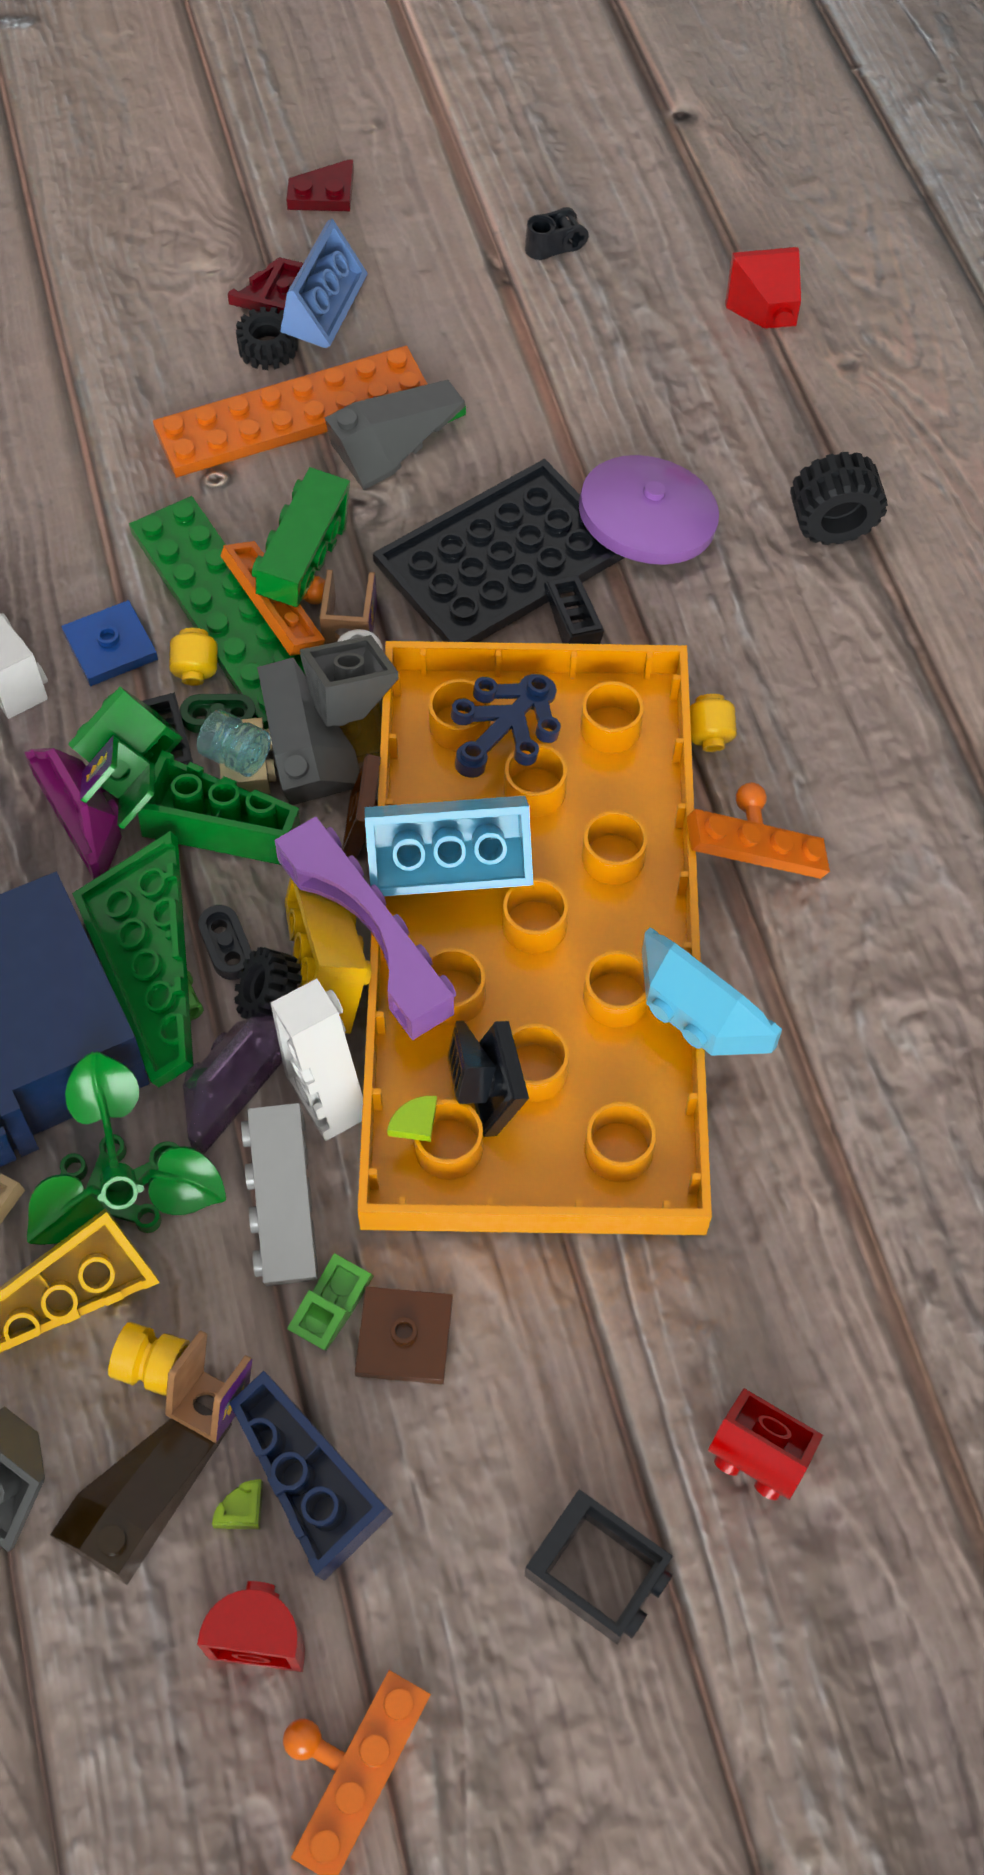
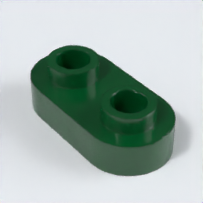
(205, 704)

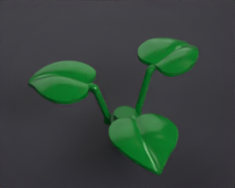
(180, 1186)

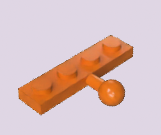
(288, 623)
(755, 842)
(358, 1772)

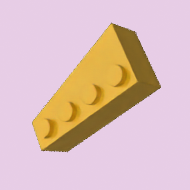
(328, 948)
(71, 1279)

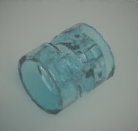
(232, 742)

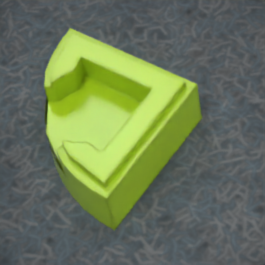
(414, 1119)
(240, 1507)

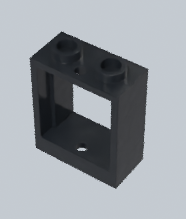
(586, 1508)

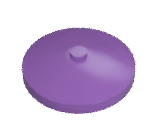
(648, 509)

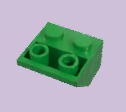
(131, 723)

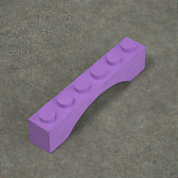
(319, 866)

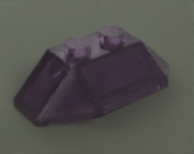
(229, 1078)

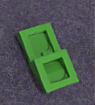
(330, 1302)

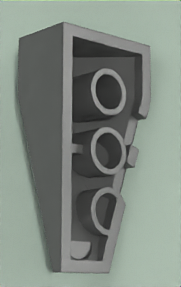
(385, 429)
(308, 754)

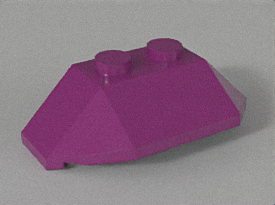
(88, 825)

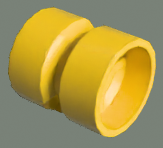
(145, 1357)

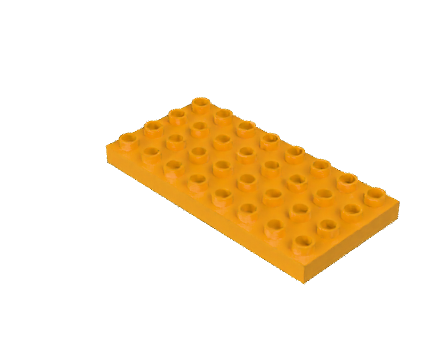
(612, 1091)

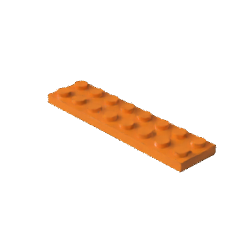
(279, 411)

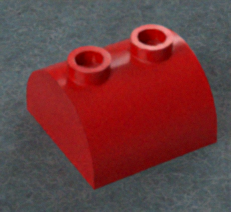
(764, 1445)
(253, 1630)

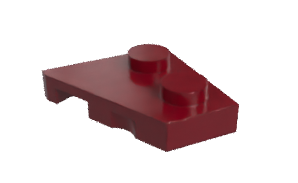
(322, 188)
(267, 287)

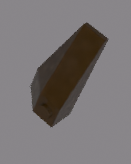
(132, 1501)

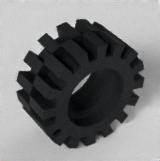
(260, 351)
(265, 979)

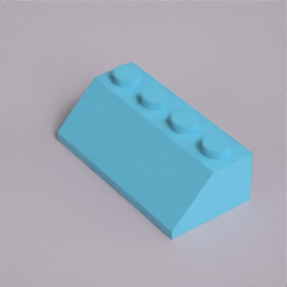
(449, 845)

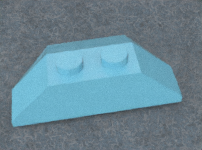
(702, 1003)

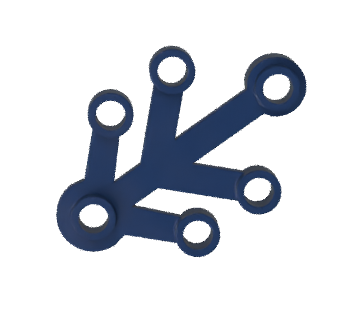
(533, 693)

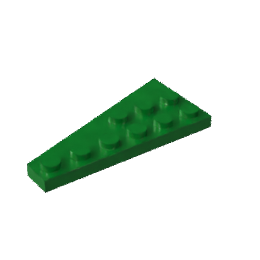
(140, 941)

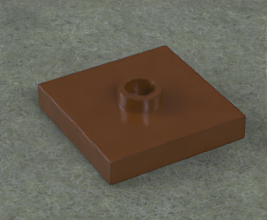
(361, 796)
(404, 1335)

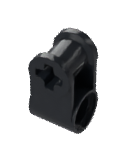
(550, 234)

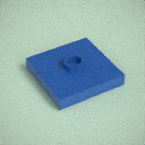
(109, 643)

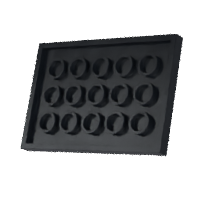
(493, 554)

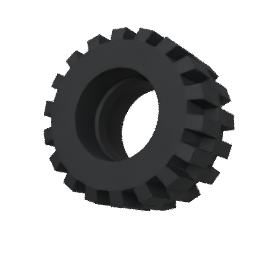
(838, 498)

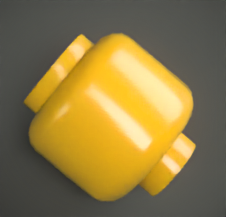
(193, 656)
(712, 722)

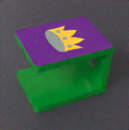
(131, 790)

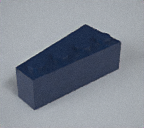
(318, 1489)

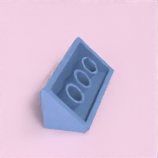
(323, 289)

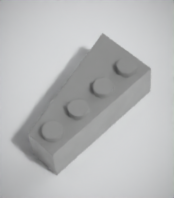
(281, 1195)

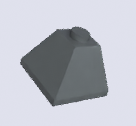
(347, 678)
(19, 1475)

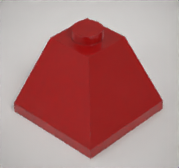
(765, 286)

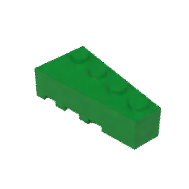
(303, 537)
(214, 812)

